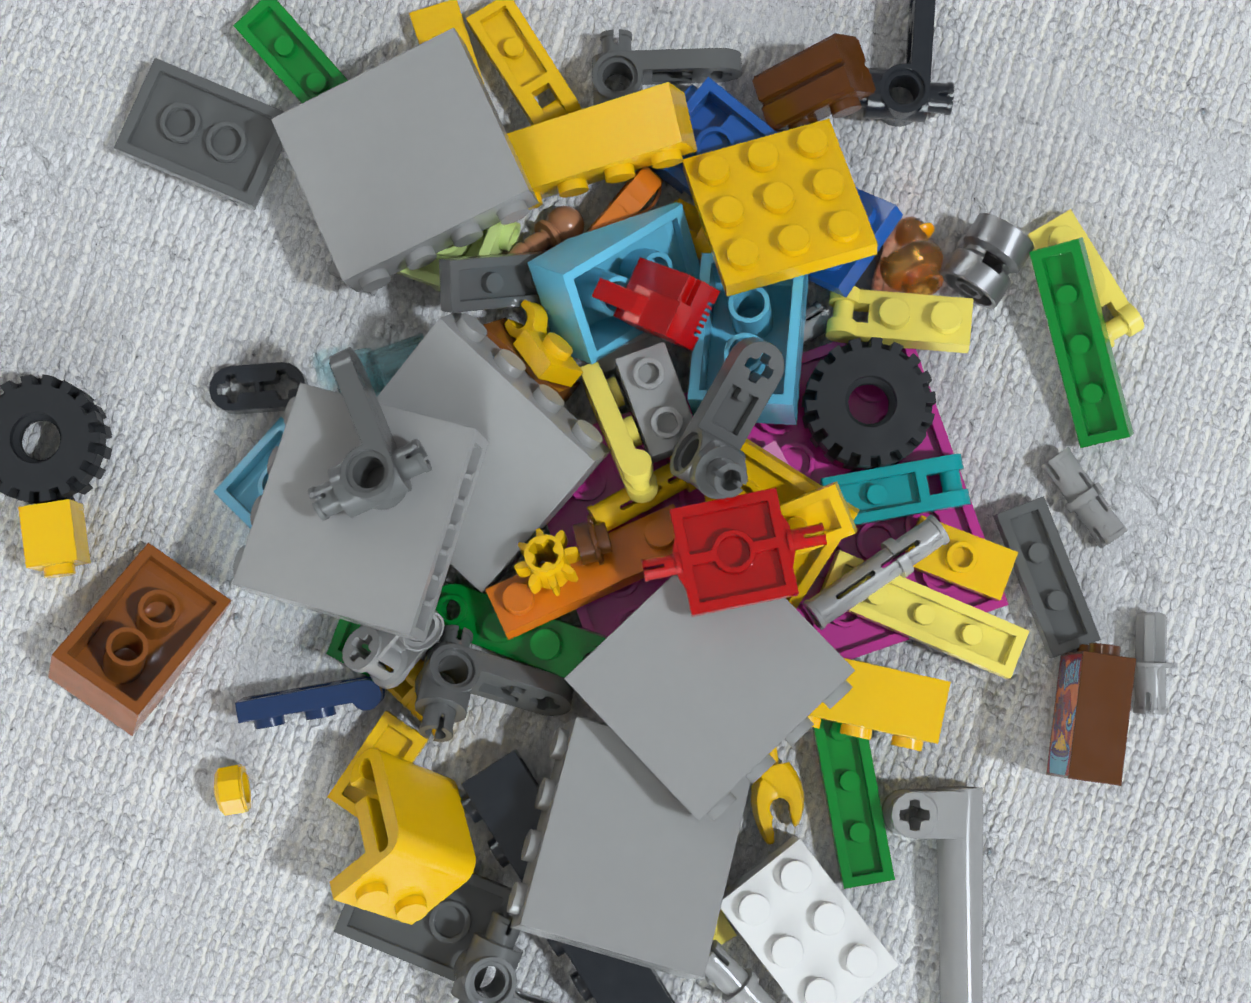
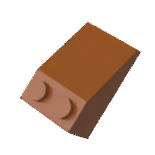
(137, 639)

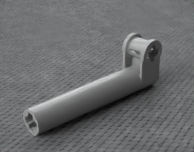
(956, 821)

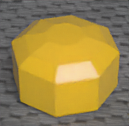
(232, 789)

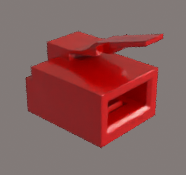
(660, 302)

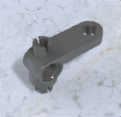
(658, 66)
(711, 444)
(348, 479)
(483, 676)
(497, 950)

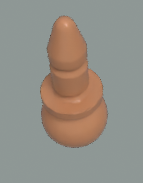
(559, 226)

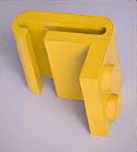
(411, 840)

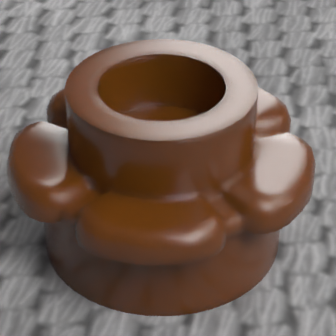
(592, 541)

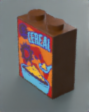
(1091, 714)

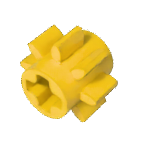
(546, 548)

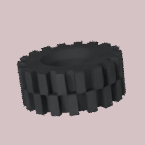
(861, 443)
(80, 447)

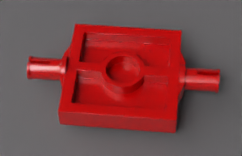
(734, 552)

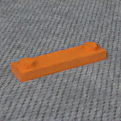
(643, 539)

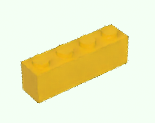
(605, 142)
(890, 703)

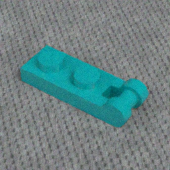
(902, 489)

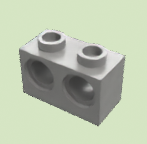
(654, 399)

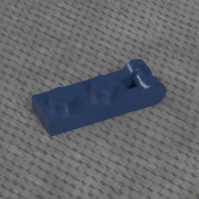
(314, 700)

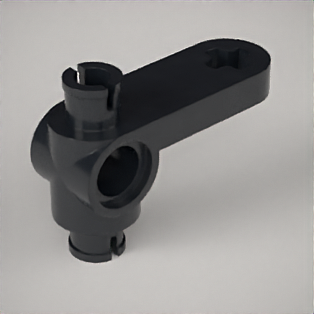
(912, 75)

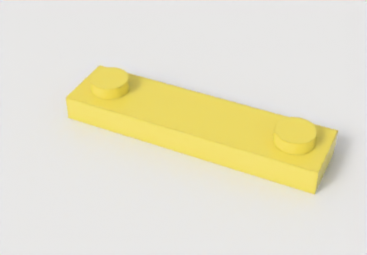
(936, 620)

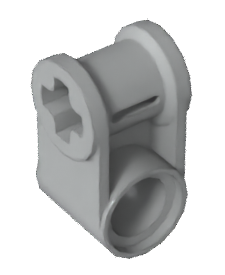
(389, 649)

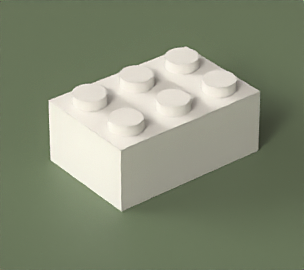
(805, 928)

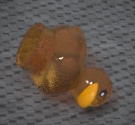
(917, 260)

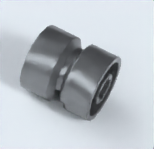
(990, 254)

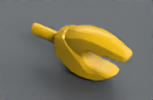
(777, 782)

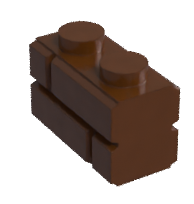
(815, 84)

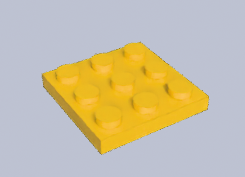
(779, 207)

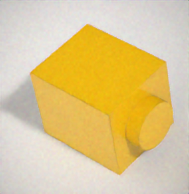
(54, 537)

